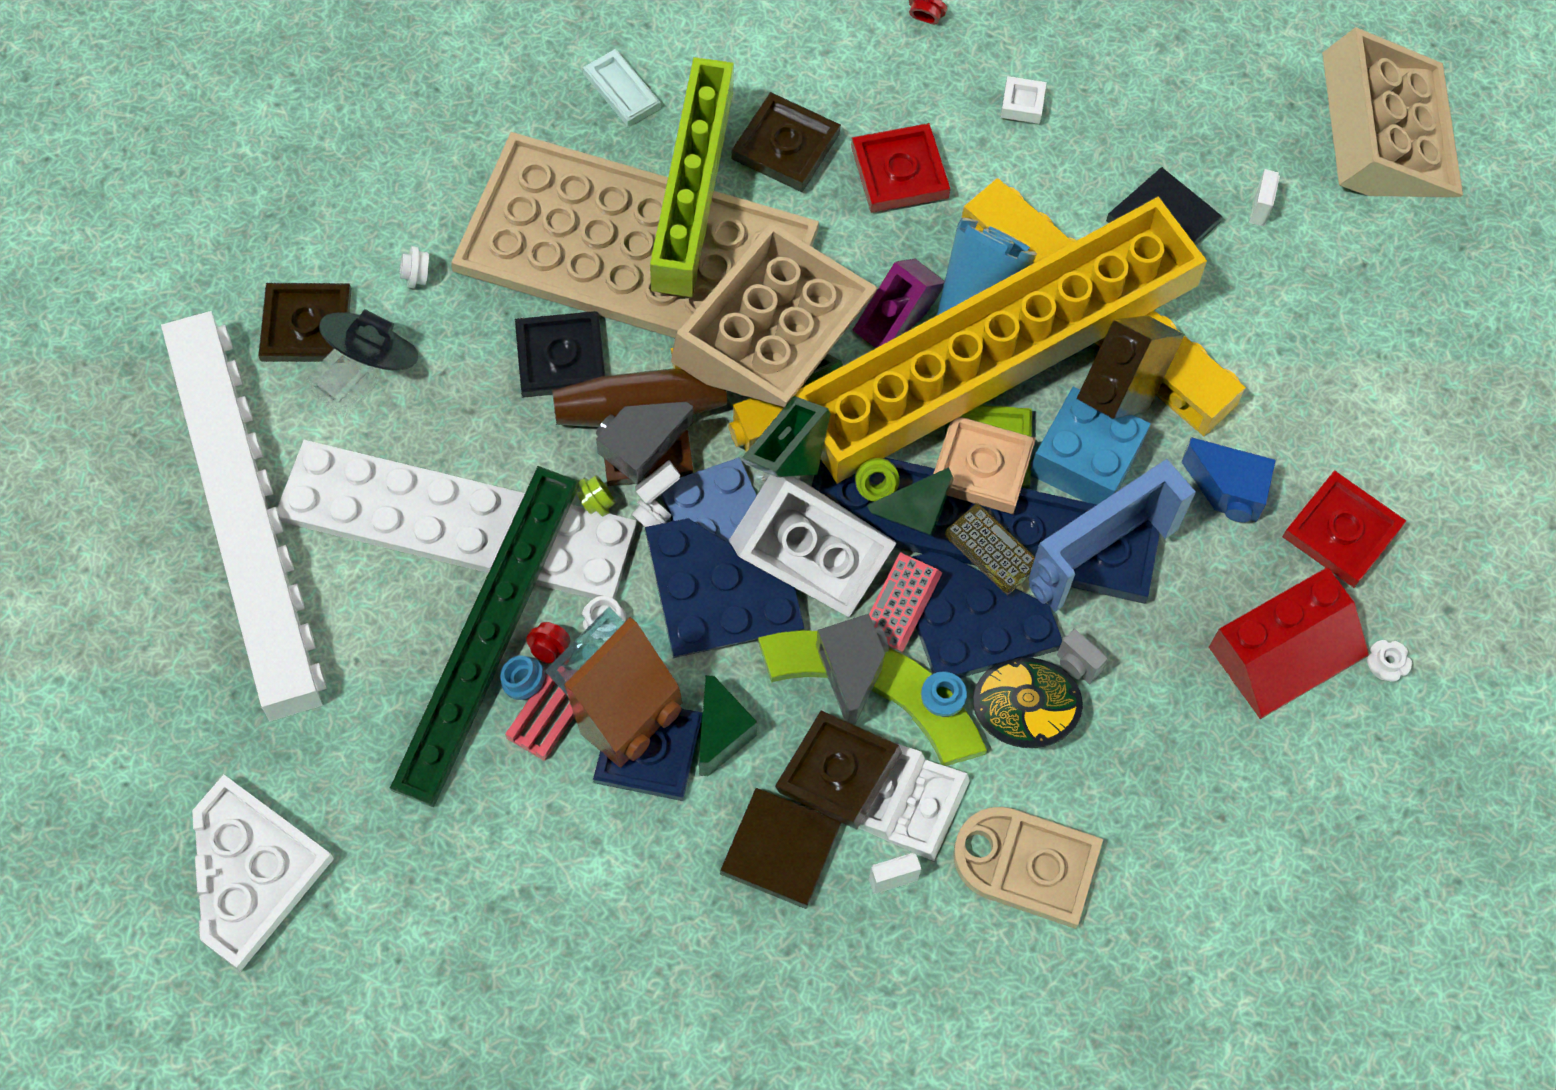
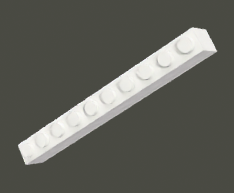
(241, 517)

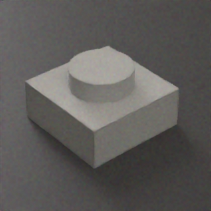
(1081, 657)

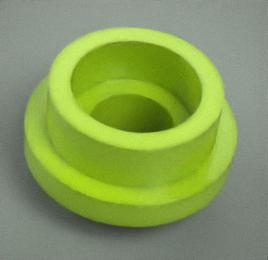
(877, 491)
(595, 496)

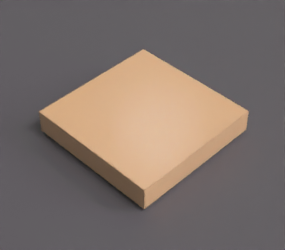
(985, 463)

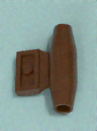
(596, 399)

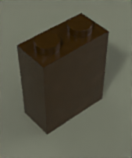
(1130, 366)

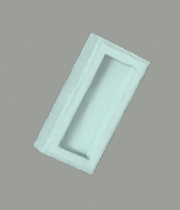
(621, 88)

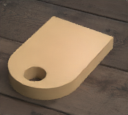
(1030, 863)

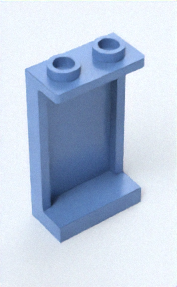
(1155, 496)

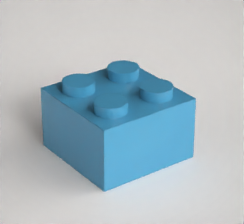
(1088, 450)

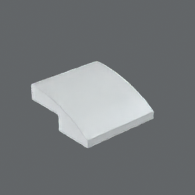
(916, 804)

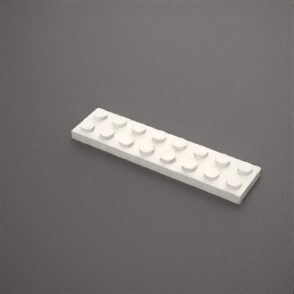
(445, 518)

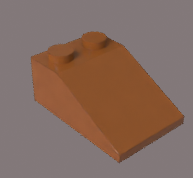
(623, 695)

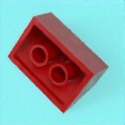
(1291, 643)

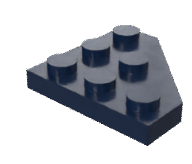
(712, 593)
(976, 625)

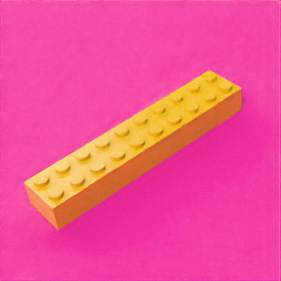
(1003, 336)

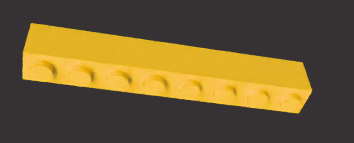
(1194, 382)

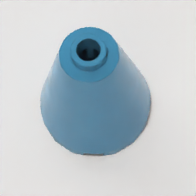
(980, 262)

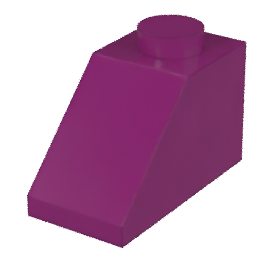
(899, 302)

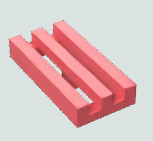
(528, 711)

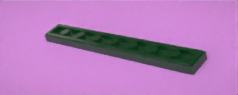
(484, 637)

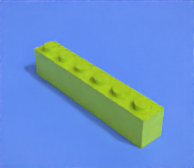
(692, 177)

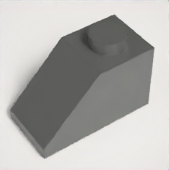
(642, 436)
(853, 661)

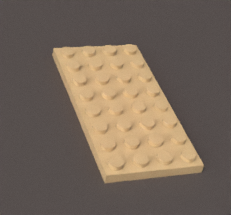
(587, 234)

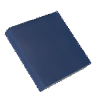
(663, 766)

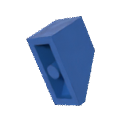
(1230, 478)

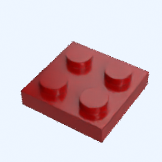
(900, 167)
(1344, 528)

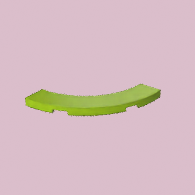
(901, 680)

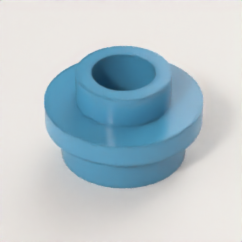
(517, 669)
(943, 706)

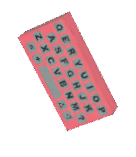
(903, 599)

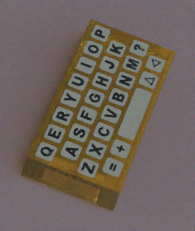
(991, 548)

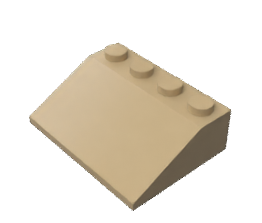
(1390, 119)
(771, 319)

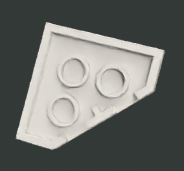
(248, 870)

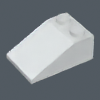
(811, 543)

